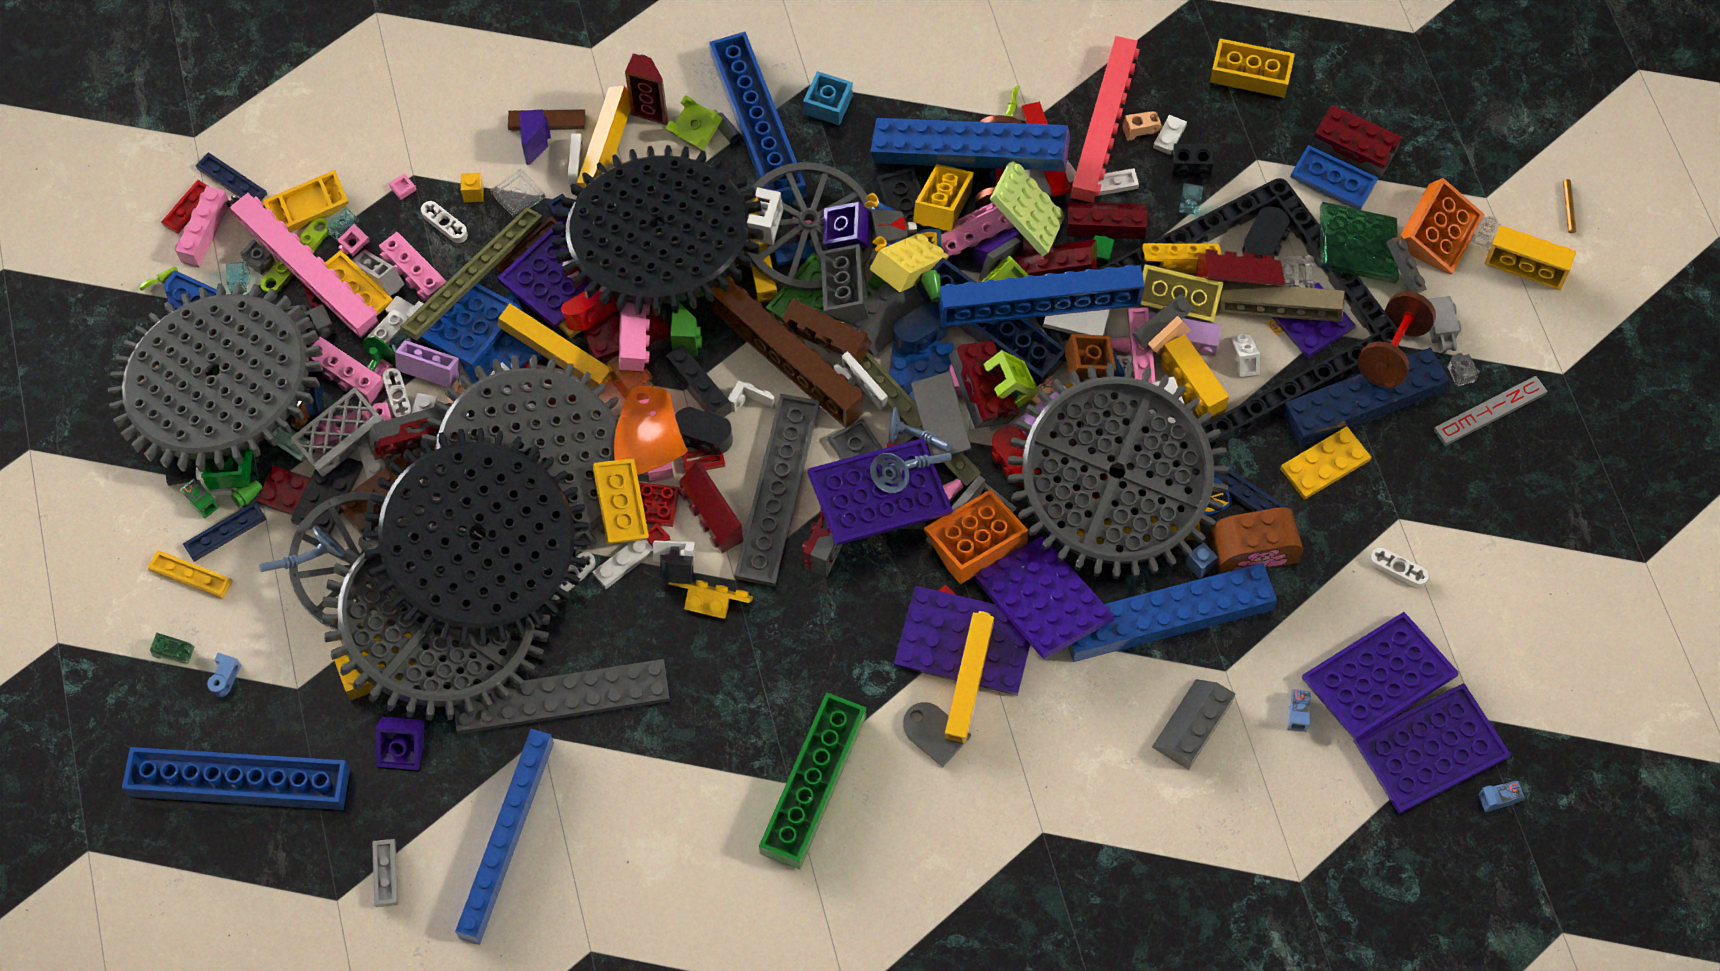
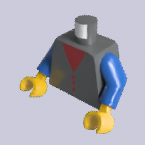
(887, 224)

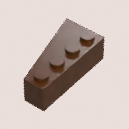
(826, 331)
(355, 511)

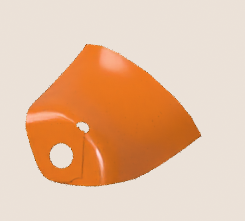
(648, 438)

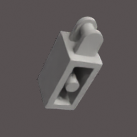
(1446, 325)

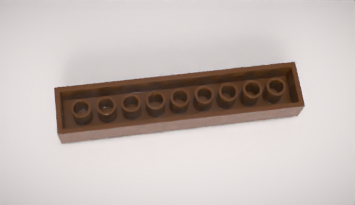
(787, 352)

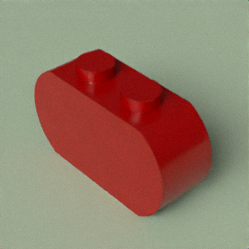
(583, 313)
(1002, 449)

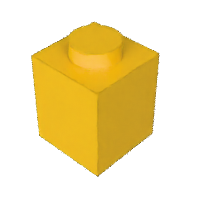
(472, 187)

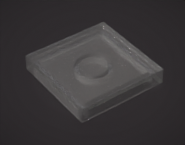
(517, 193)

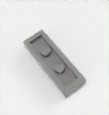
(385, 873)

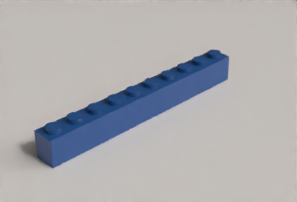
(504, 837)

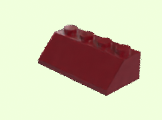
(646, 89)
(1106, 219)
(1060, 259)
(1240, 268)
(710, 508)

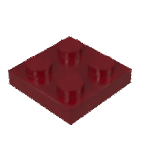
(283, 490)

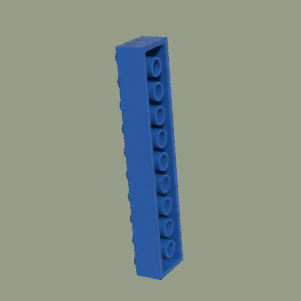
(754, 111)
(970, 144)
(1040, 295)
(1180, 611)
(236, 778)

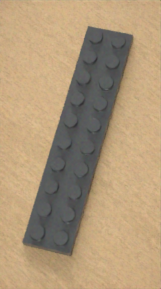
(777, 490)
(569, 696)

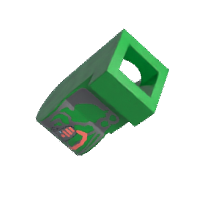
(199, 498)

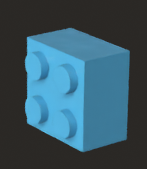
(828, 98)

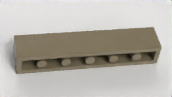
(1282, 301)

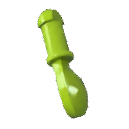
(1012, 104)
(161, 277)

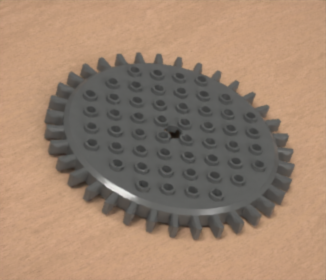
(523, 416)
(1185, 430)
(224, 438)
(431, 689)

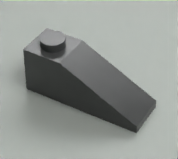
(1178, 307)

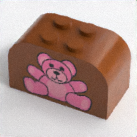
(1255, 539)

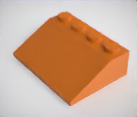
(1441, 226)
(976, 535)

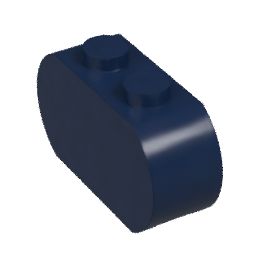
(918, 329)

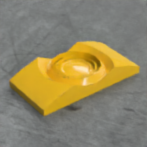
(308, 201)

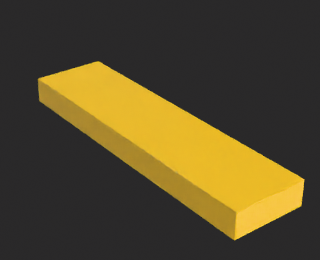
(190, 574)

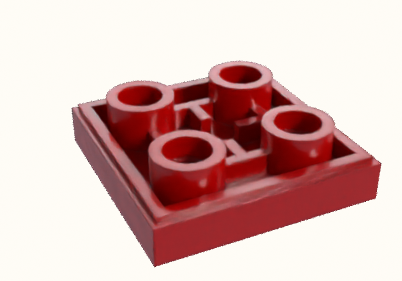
(659, 503)

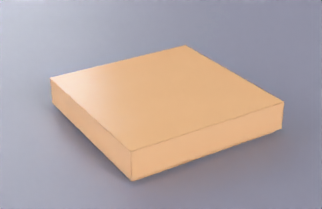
(1170, 332)

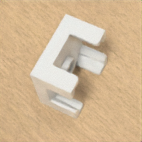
(772, 214)

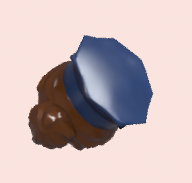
(309, 410)

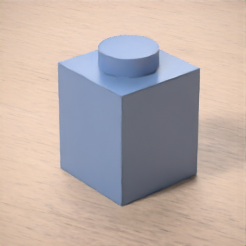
(1201, 560)

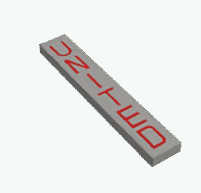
(1490, 411)

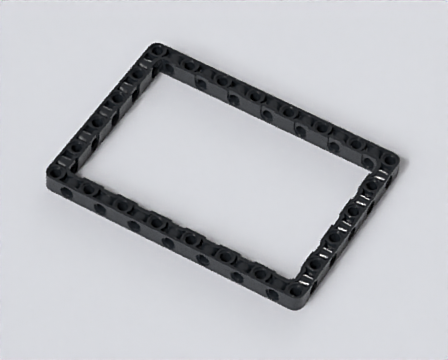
(1356, 295)

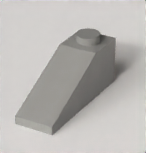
(379, 271)

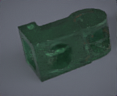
(171, 648)

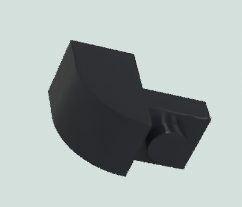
(676, 567)

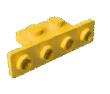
(1177, 257)
(709, 599)

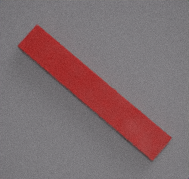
(1056, 180)

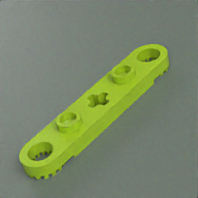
(279, 272)

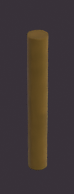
(1569, 206)

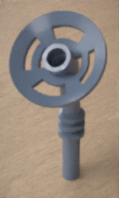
(899, 428)
(896, 468)
(326, 544)

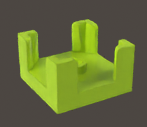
(695, 124)
(1016, 376)

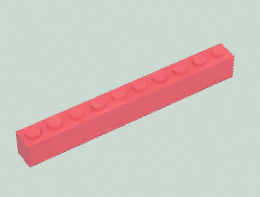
(1104, 119)

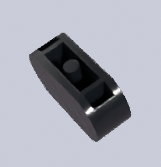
(1267, 233)
(704, 431)

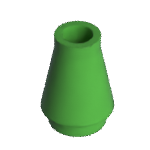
(932, 284)
(244, 495)

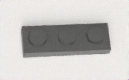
(1406, 264)

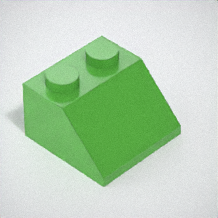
(685, 331)

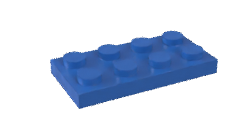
(1334, 177)

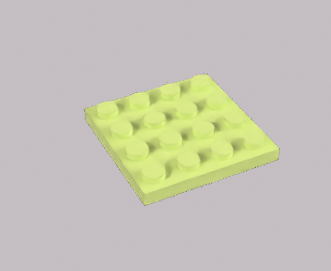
(1027, 207)

